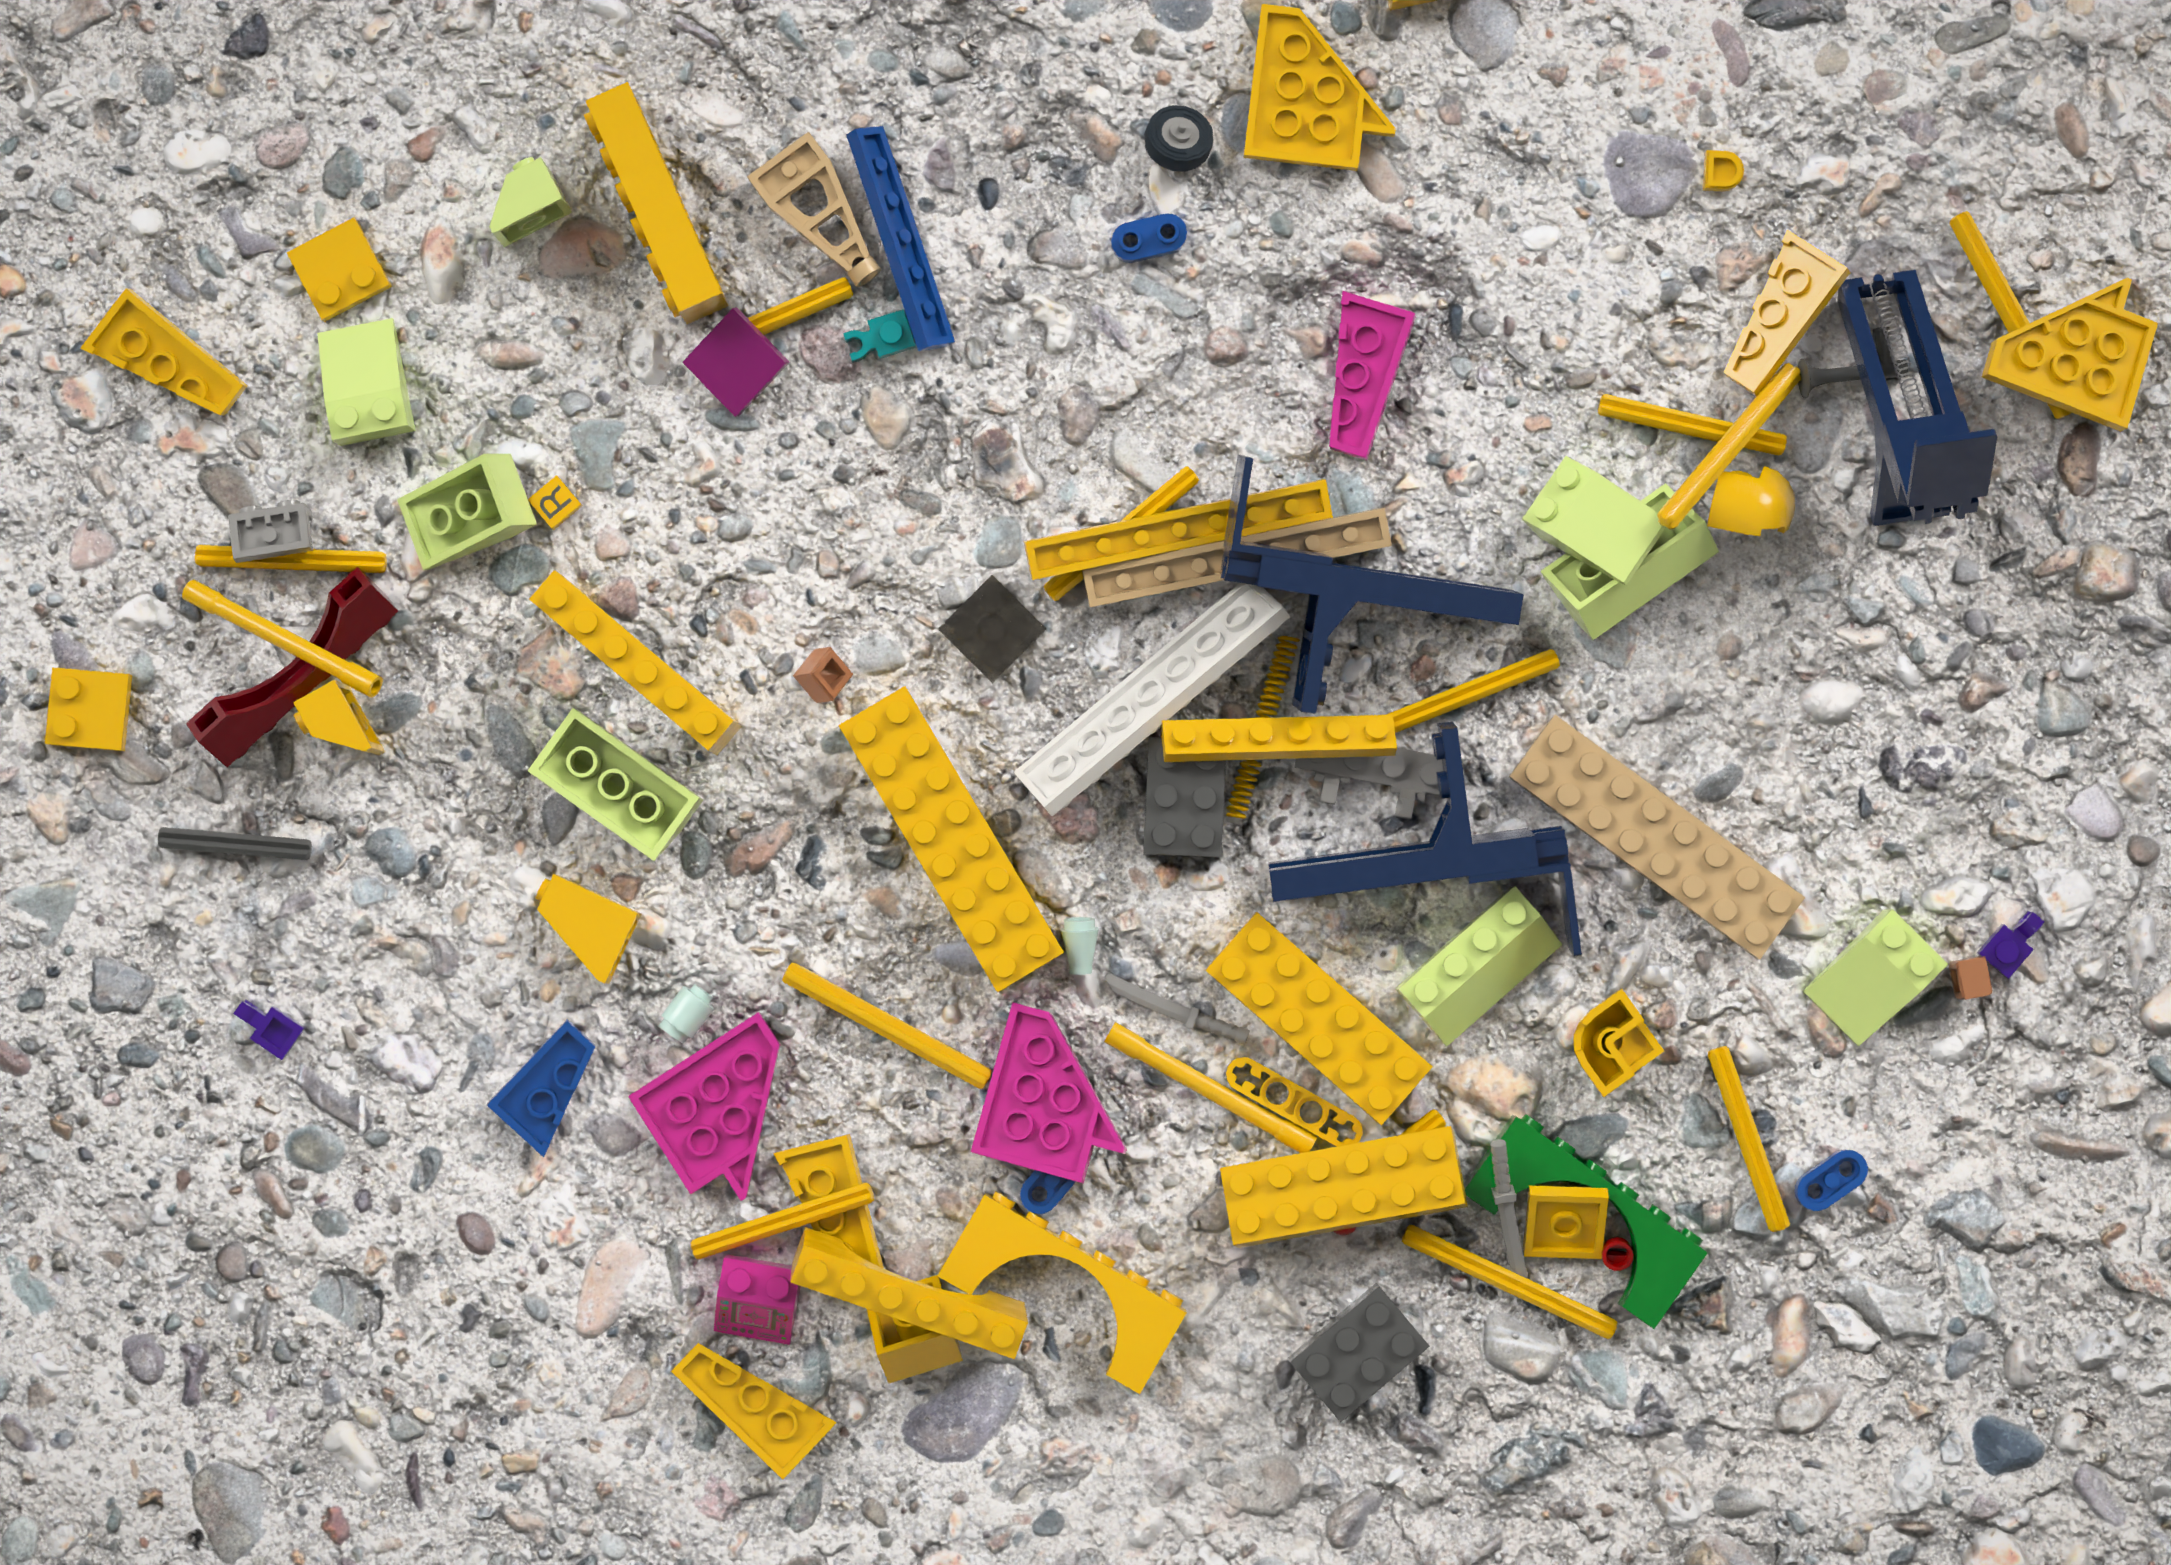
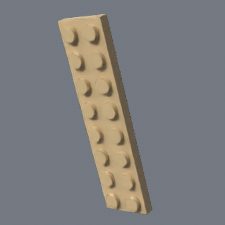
(1656, 837)

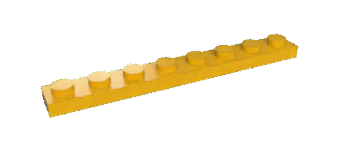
(1174, 530)

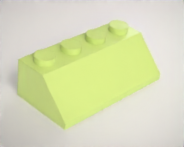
(1601, 602)
(615, 784)
(1479, 965)

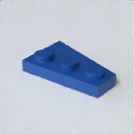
(543, 1086)

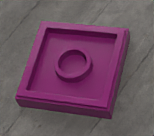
(735, 362)

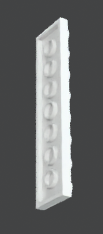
(1151, 695)

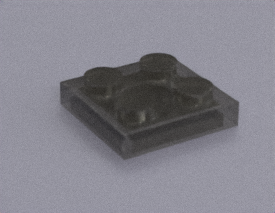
(992, 629)

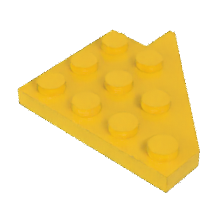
(1305, 98)
(2079, 357)

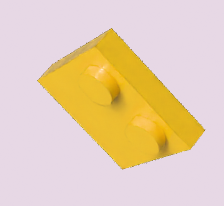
(339, 269)
(88, 709)
(1565, 1222)

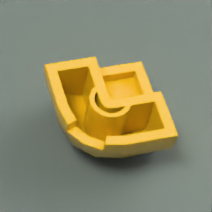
(1752, 503)
(1613, 1042)

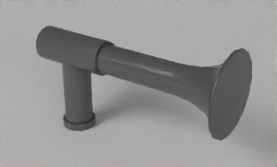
(1814, 377)

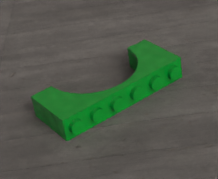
(1661, 1254)

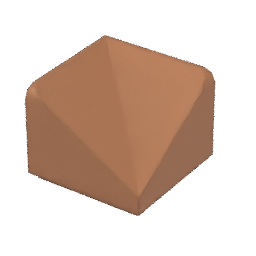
(823, 675)
(1970, 978)

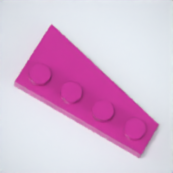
(1368, 359)

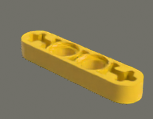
(1296, 1098)

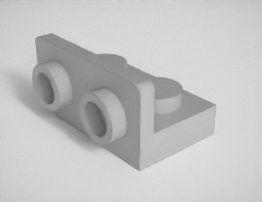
(270, 531)

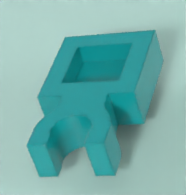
(887, 335)

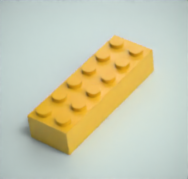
(659, 210)
(1318, 1018)
(1343, 1187)

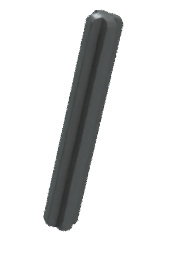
(234, 843)

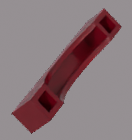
(238, 720)

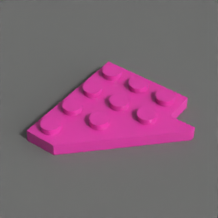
(1041, 1102)
(714, 1106)

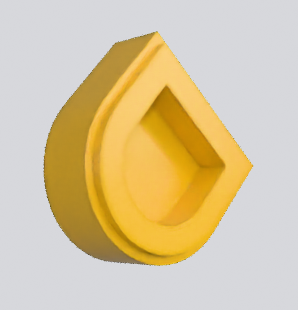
(1721, 171)

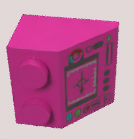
(756, 1299)

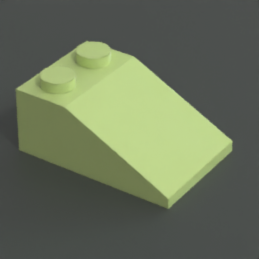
(364, 383)
(467, 510)
(1594, 520)
(1875, 976)

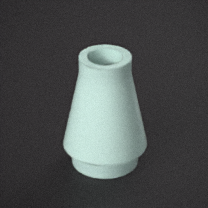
(1080, 942)

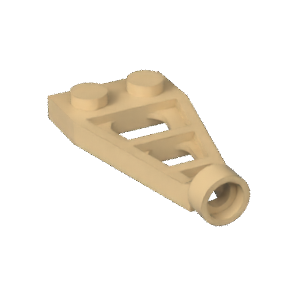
(790, 172)

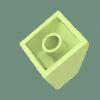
(527, 202)

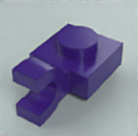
(2008, 948)
(273, 1030)

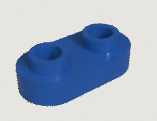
(1150, 241)
(1830, 1180)
(1054, 1185)

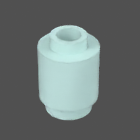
(686, 1013)

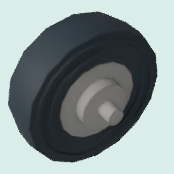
(1178, 138)

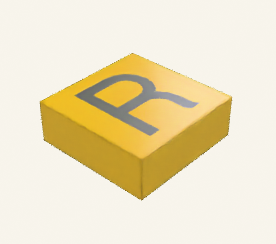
(555, 502)

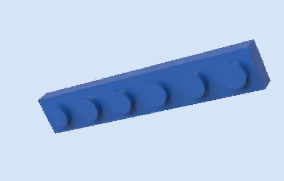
(900, 238)

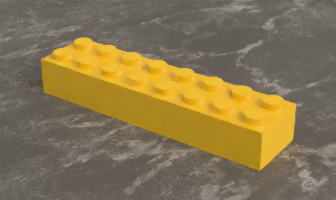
(951, 839)

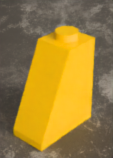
(588, 923)

